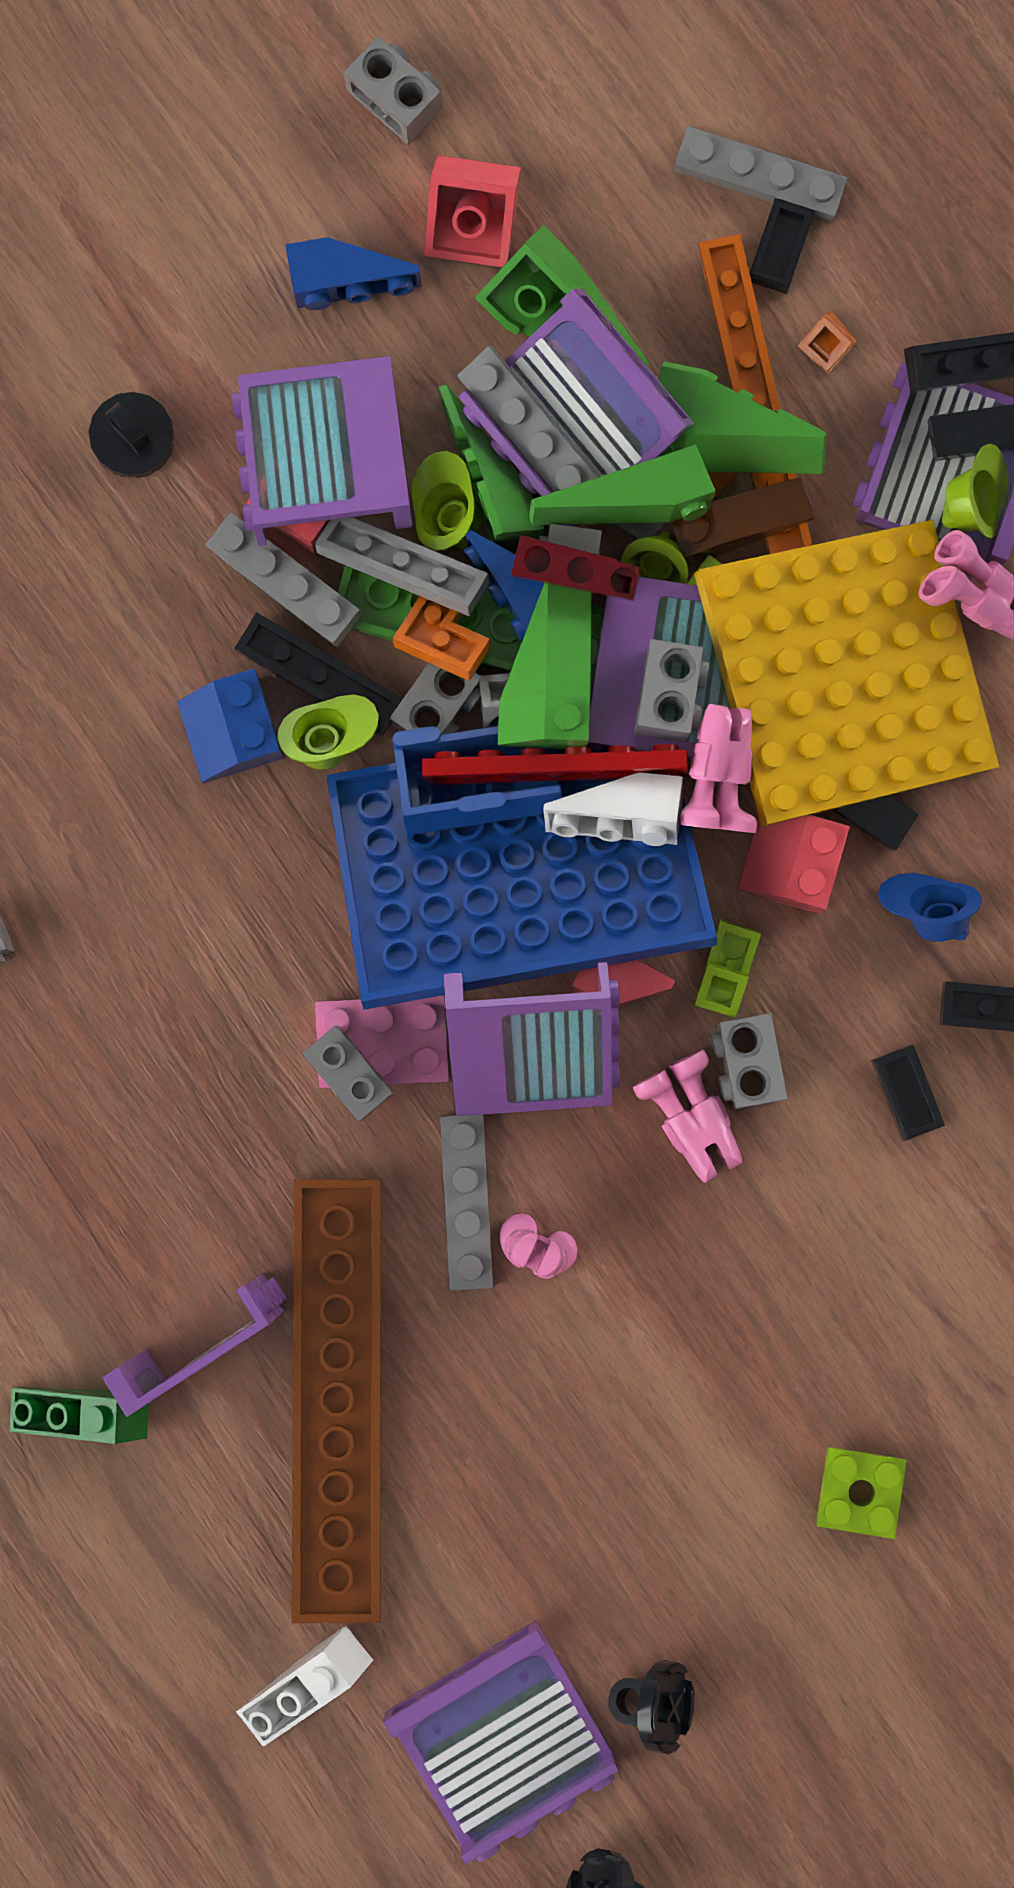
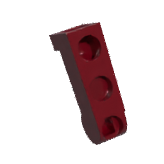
(574, 569)

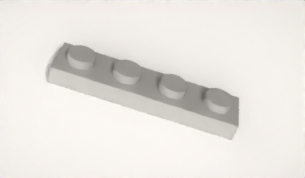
(759, 173)
(525, 421)
(403, 563)
(284, 580)
(466, 1202)

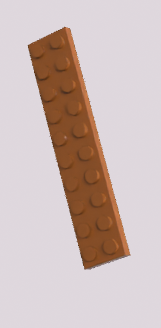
(336, 1401)

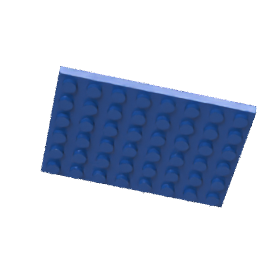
(500, 894)

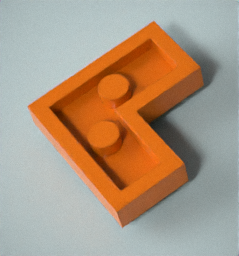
(434, 636)

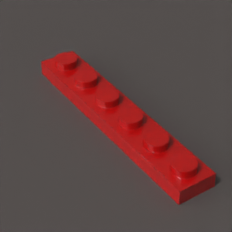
(538, 766)

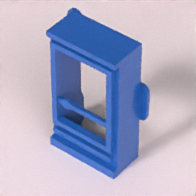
(423, 743)

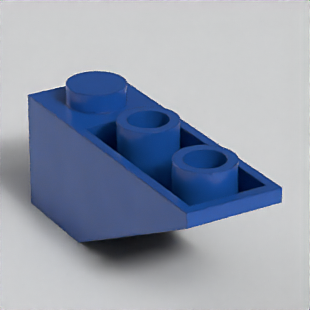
(337, 271)
(517, 594)

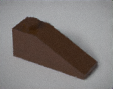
(743, 520)

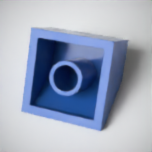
(230, 726)

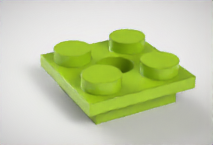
(880, 1512)

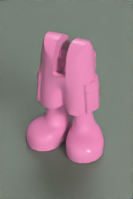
(984, 599)
(723, 757)
(693, 1128)
(525, 1247)

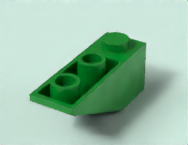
(75, 1415)

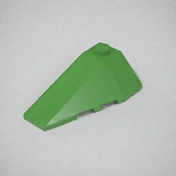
(534, 283)
(738, 432)
(495, 483)
(643, 493)
(550, 680)

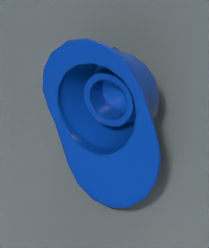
(935, 906)

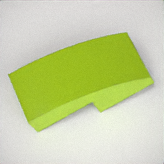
(727, 968)

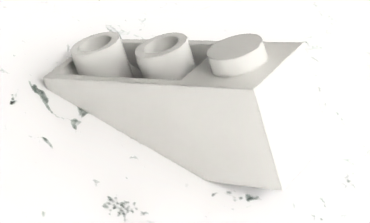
(628, 808)
(306, 1686)

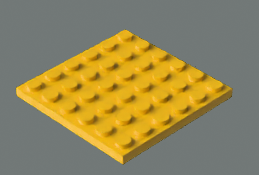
(846, 672)

